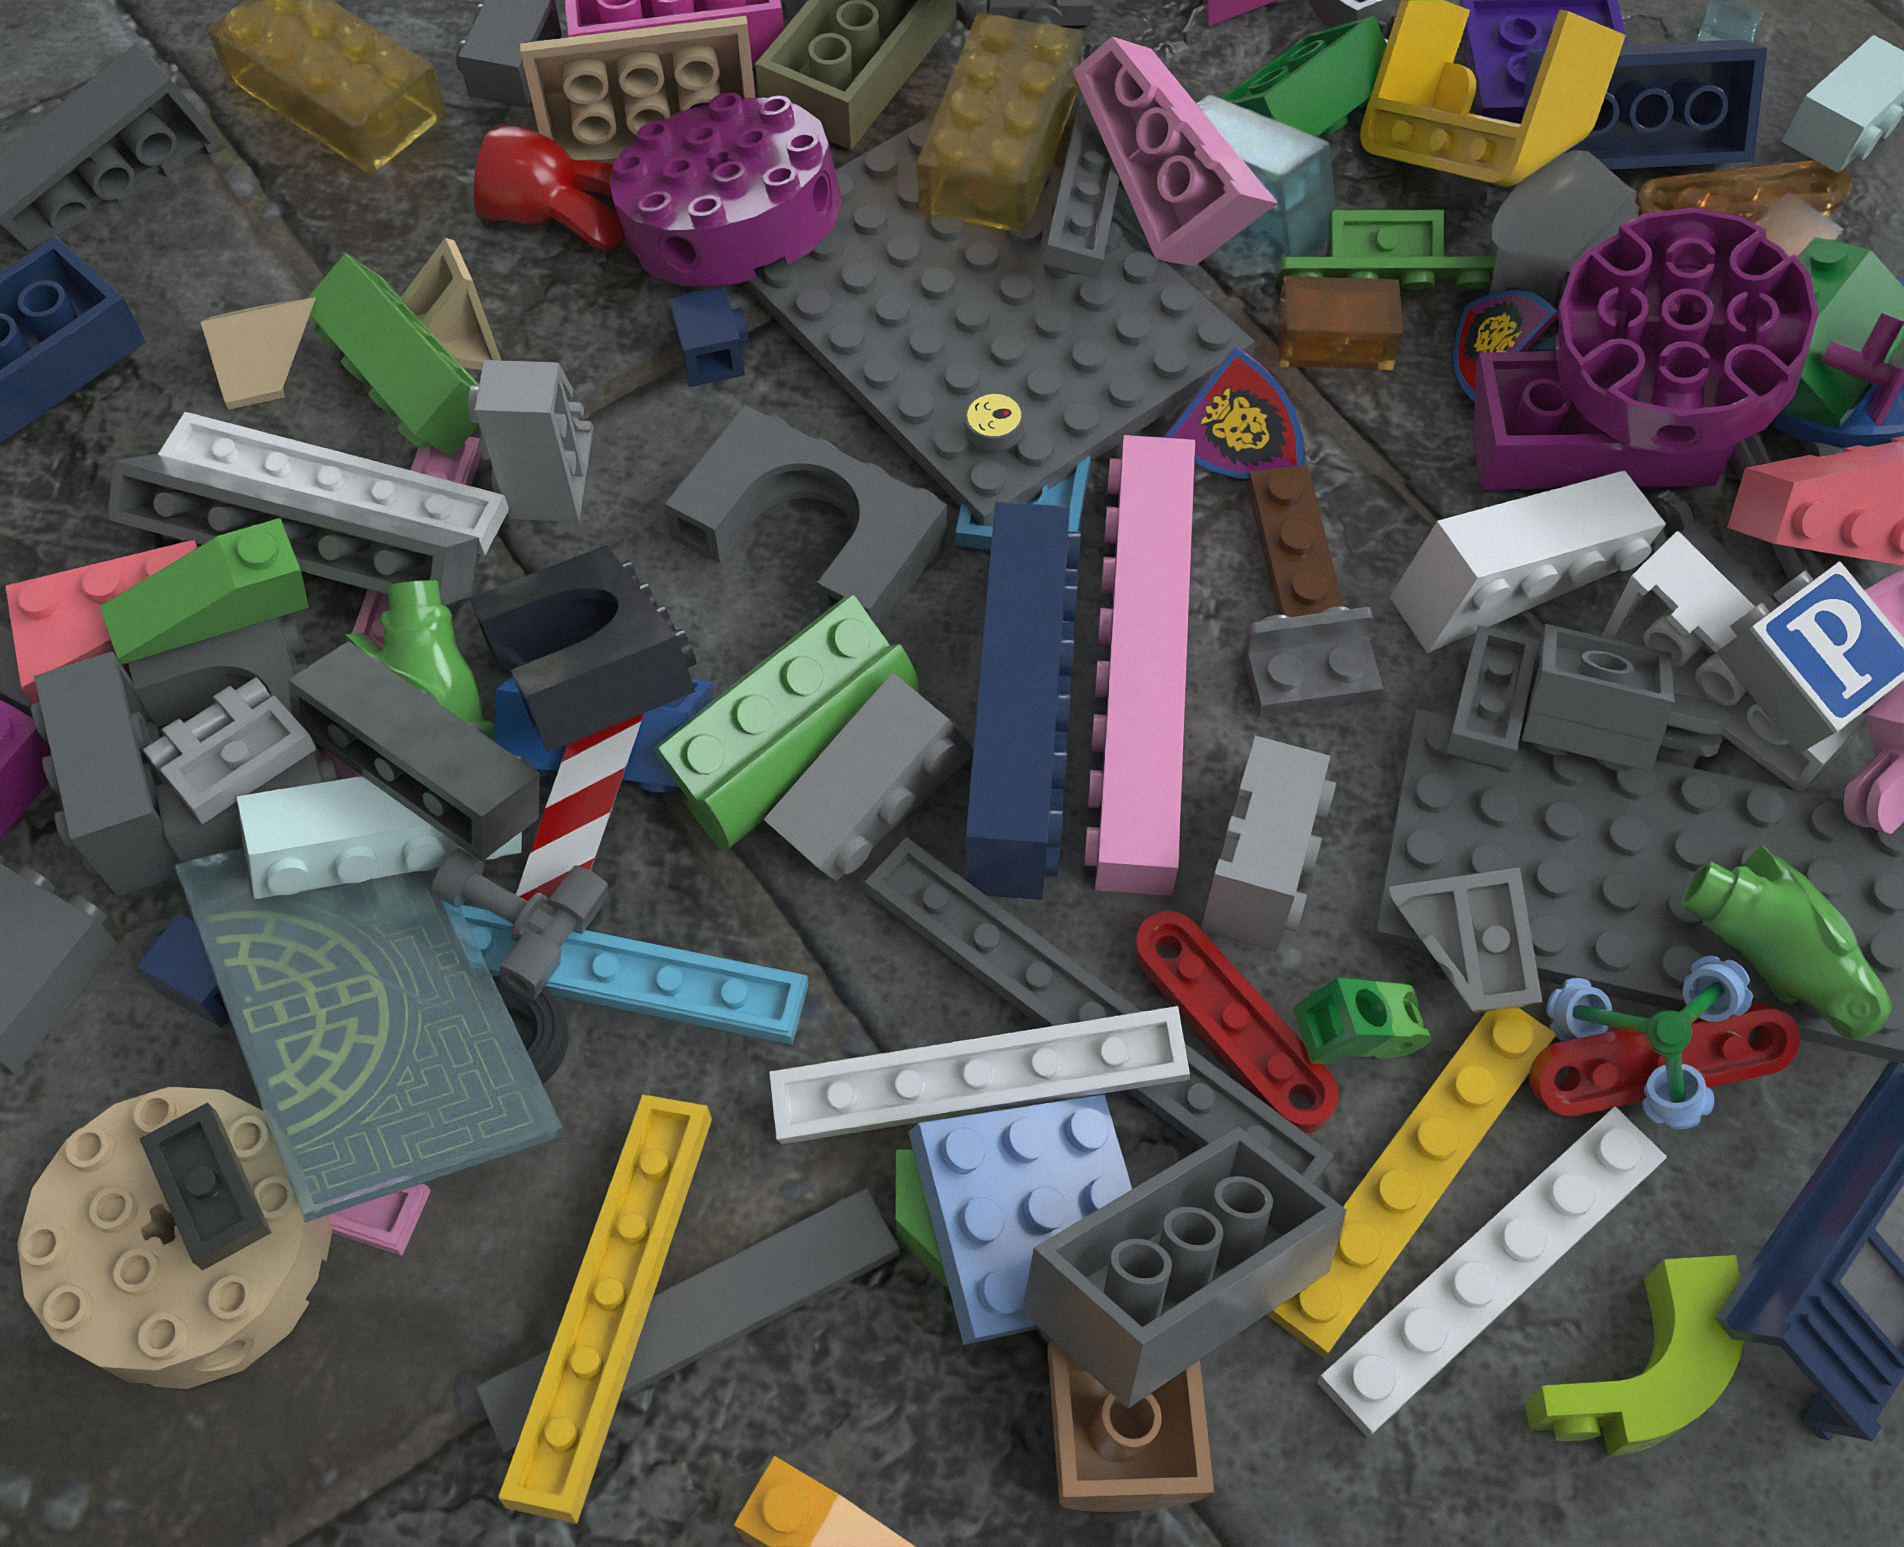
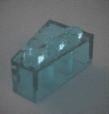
(1290, 167)

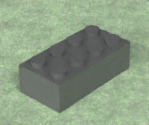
(1181, 1264)

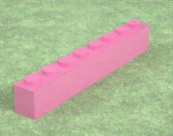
(1145, 669)

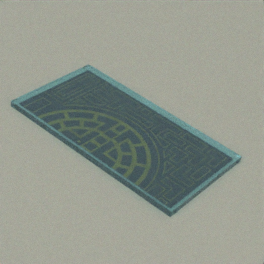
(366, 1031)

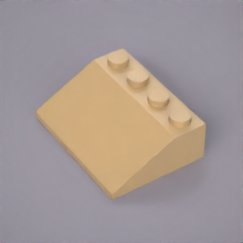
(606, 86)

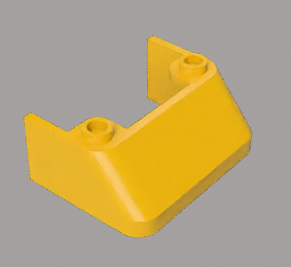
(1425, 99)

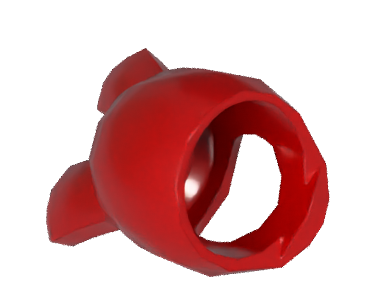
(536, 181)

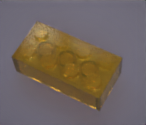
(330, 75)
(999, 122)

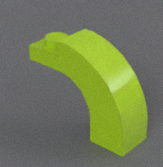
(1682, 1379)

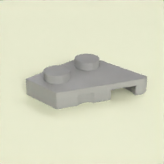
(1477, 935)

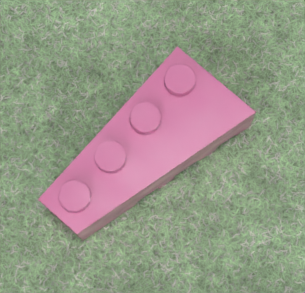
(1169, 156)

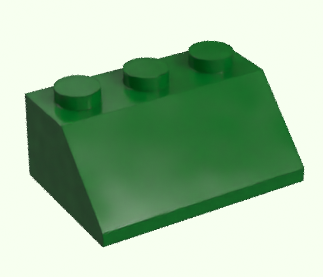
(1316, 78)
(1850, 295)

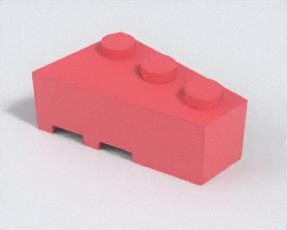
(1829, 502)
(59, 614)

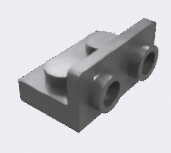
(1312, 661)

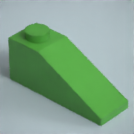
(208, 593)

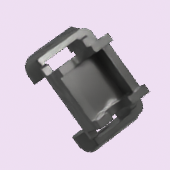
(1554, 222)

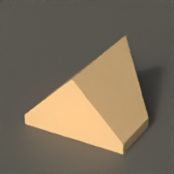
(451, 308)
(255, 349)

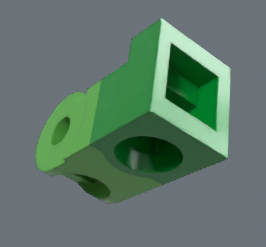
(1361, 1021)

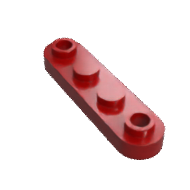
(1235, 1020)
(1616, 1065)

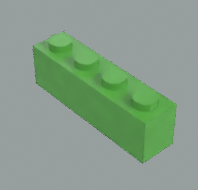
(396, 354)

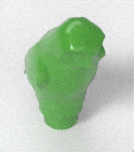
(424, 650)
(1791, 940)

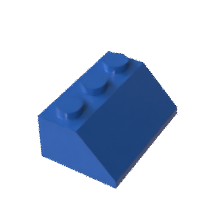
(519, 738)

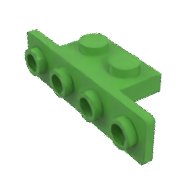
(1391, 246)

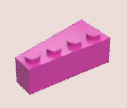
(607, 16)

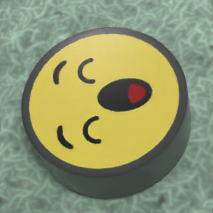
(994, 421)

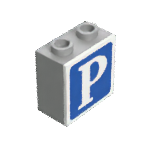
(1816, 655)

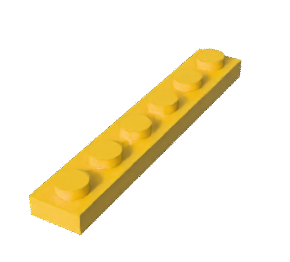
(1416, 1172)
(606, 1311)

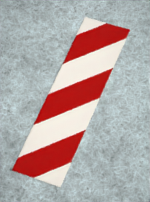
(578, 807)

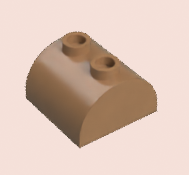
(1123, 1455)

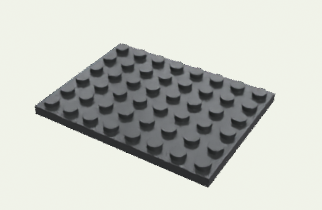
(942, 309)

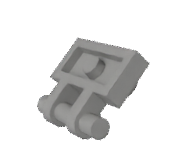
(229, 748)

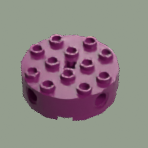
(726, 190)
(1684, 331)

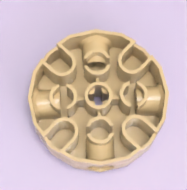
(115, 1273)

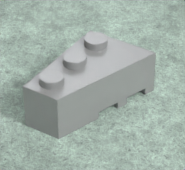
(532, 438)
(869, 778)
(1269, 844)

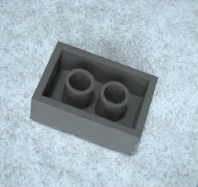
(102, 774)

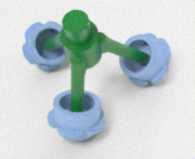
(1675, 1090)

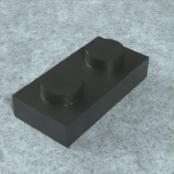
(205, 1186)

